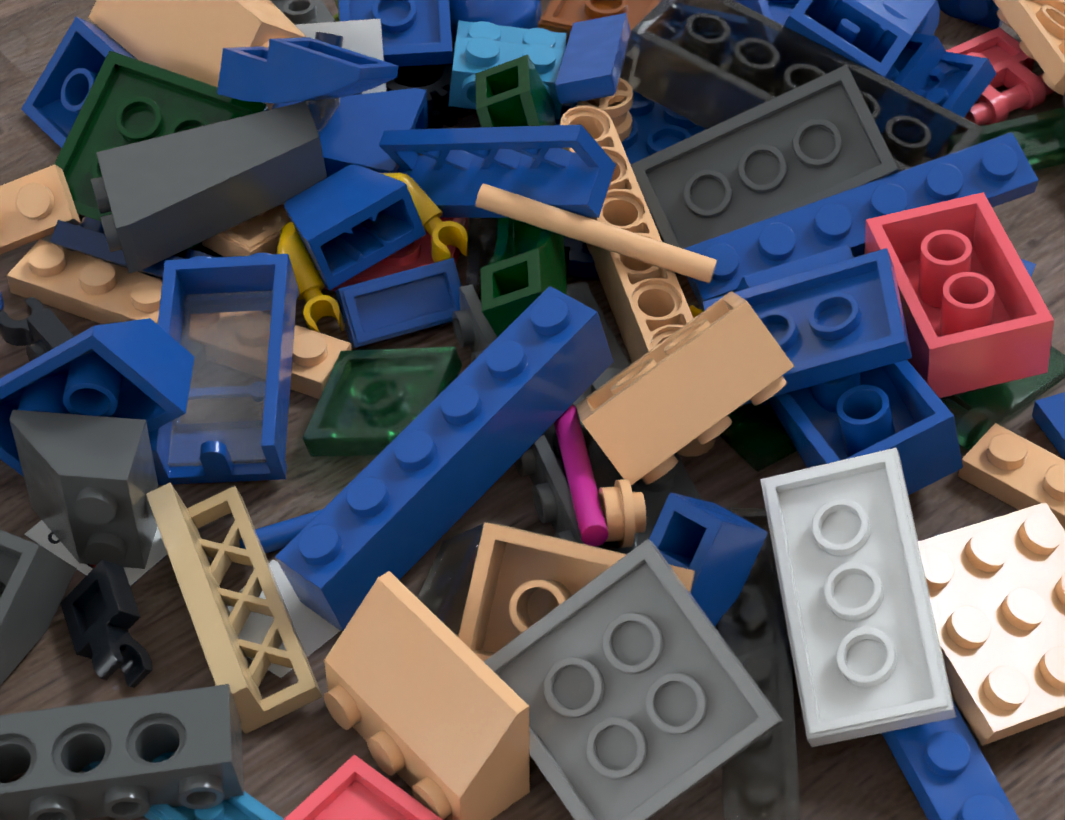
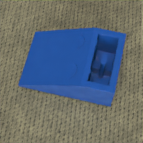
(860, 30)

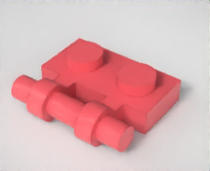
(1013, 71)

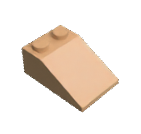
(524, 578)

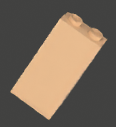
(191, 33)

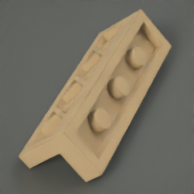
(208, 604)

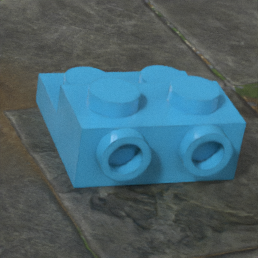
(487, 45)

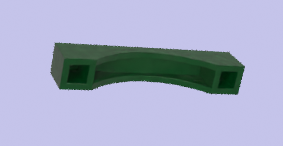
(525, 255)

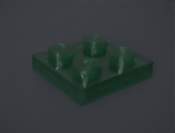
(376, 397)

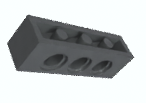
(125, 738)

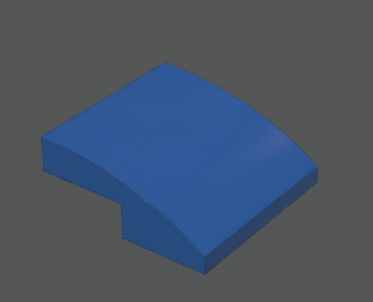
(941, 76)

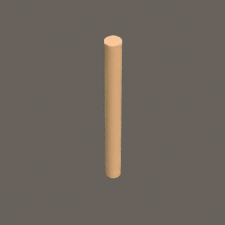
(596, 233)

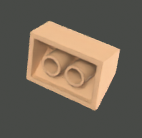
(685, 389)
(428, 707)

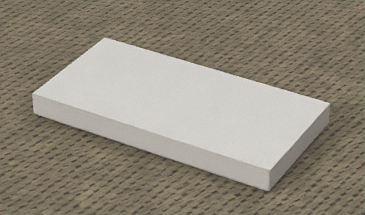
(856, 599)

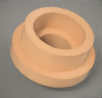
(623, 512)

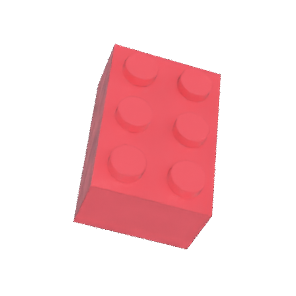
(964, 295)

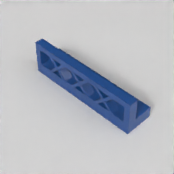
(509, 158)

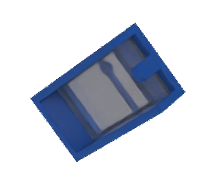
(241, 330)

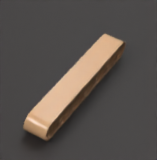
(641, 295)

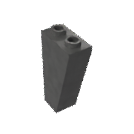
(204, 181)

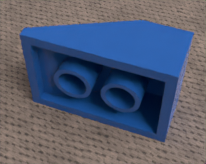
(874, 414)

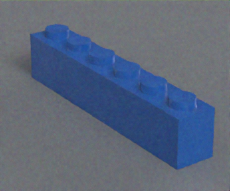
(447, 456)

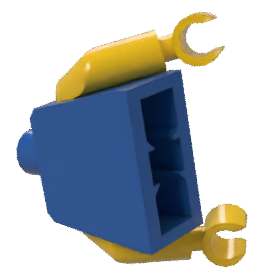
(352, 225)

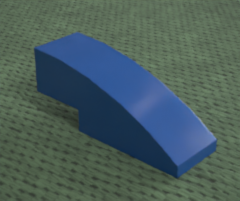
(299, 71)

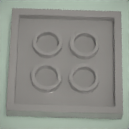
(631, 692)

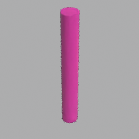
(581, 478)

